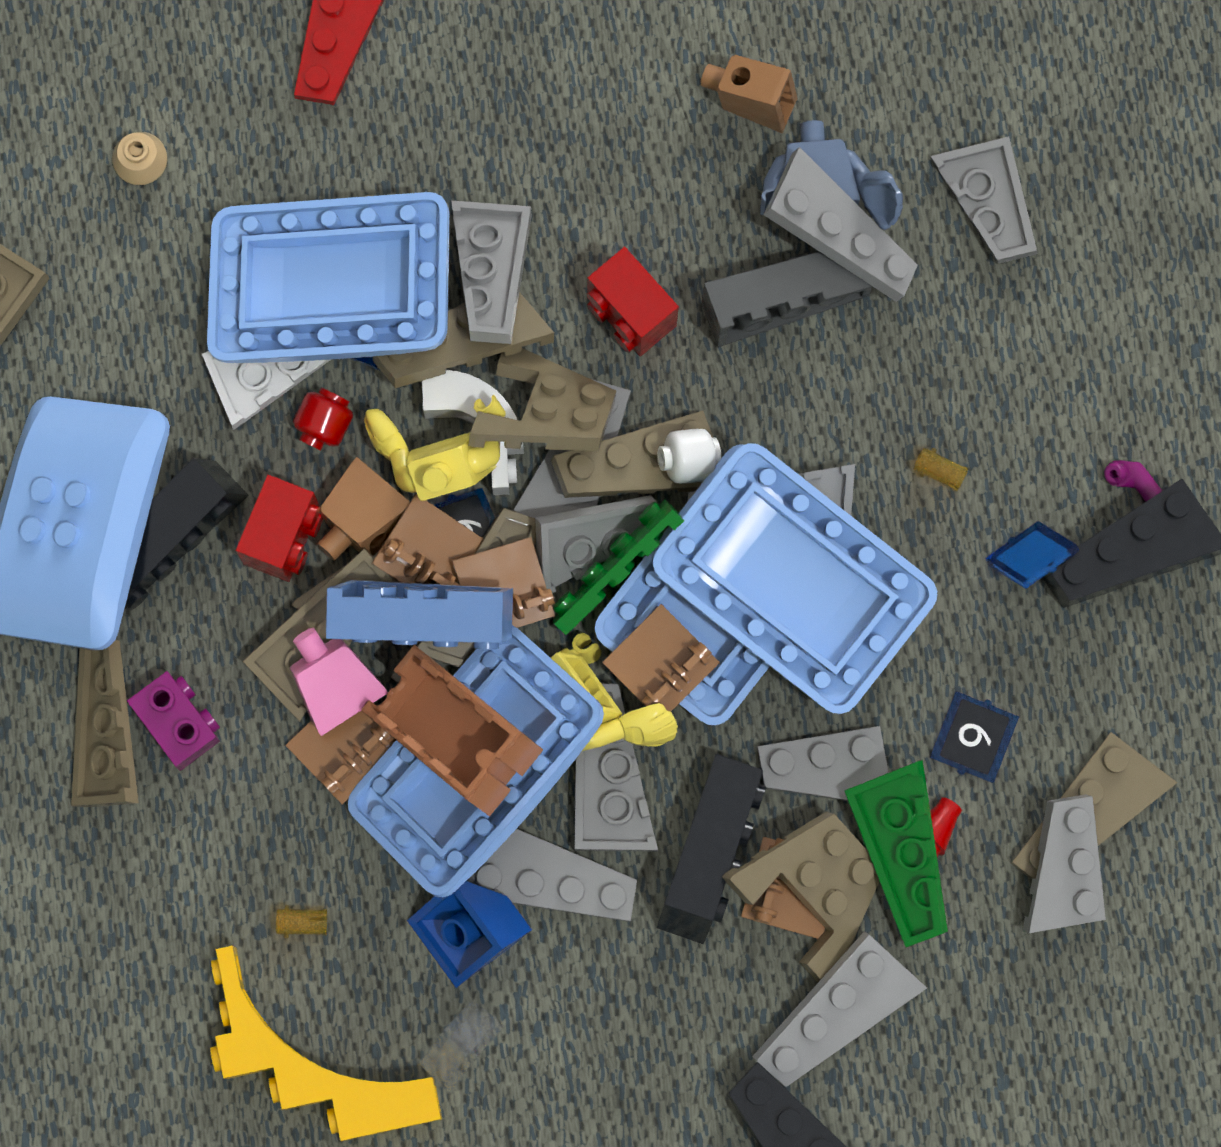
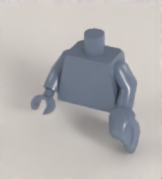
(846, 169)

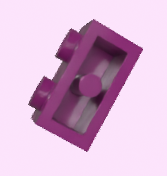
(174, 720)

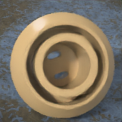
(139, 158)

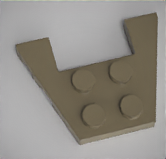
(561, 412)
(827, 874)

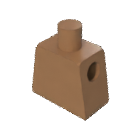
(758, 95)
(360, 511)

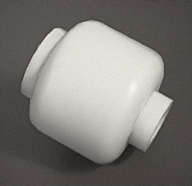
(689, 455)

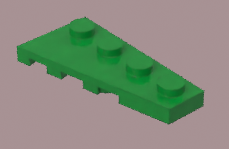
(901, 844)

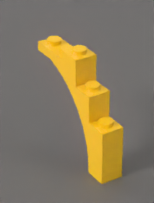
(358, 1104)

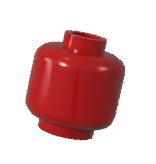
(323, 418)

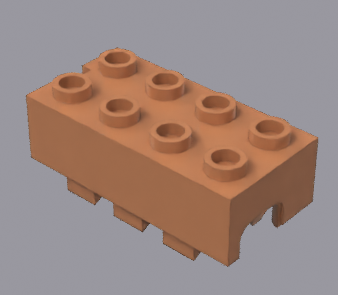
(453, 731)

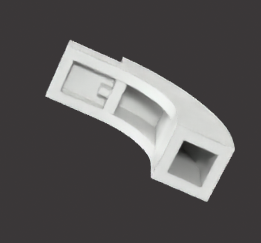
(454, 397)

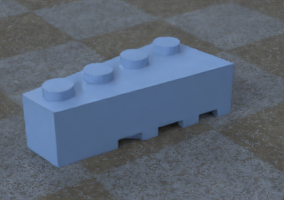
(419, 613)

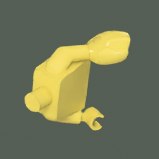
(437, 466)
(643, 727)

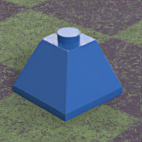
(468, 929)

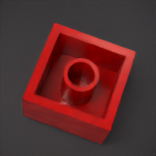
(631, 302)
(279, 529)

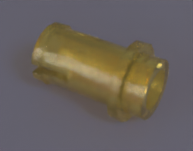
(940, 468)
(301, 922)

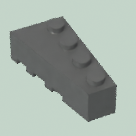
(777, 296)

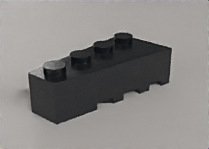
(180, 520)
(1145, 543)
(776, 1115)

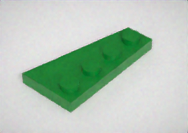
(643, 541)

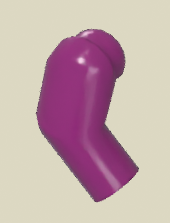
(1132, 475)

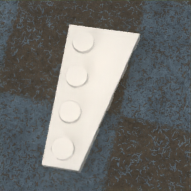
(253, 386)

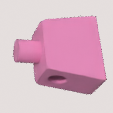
(332, 680)

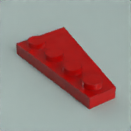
(331, 46)

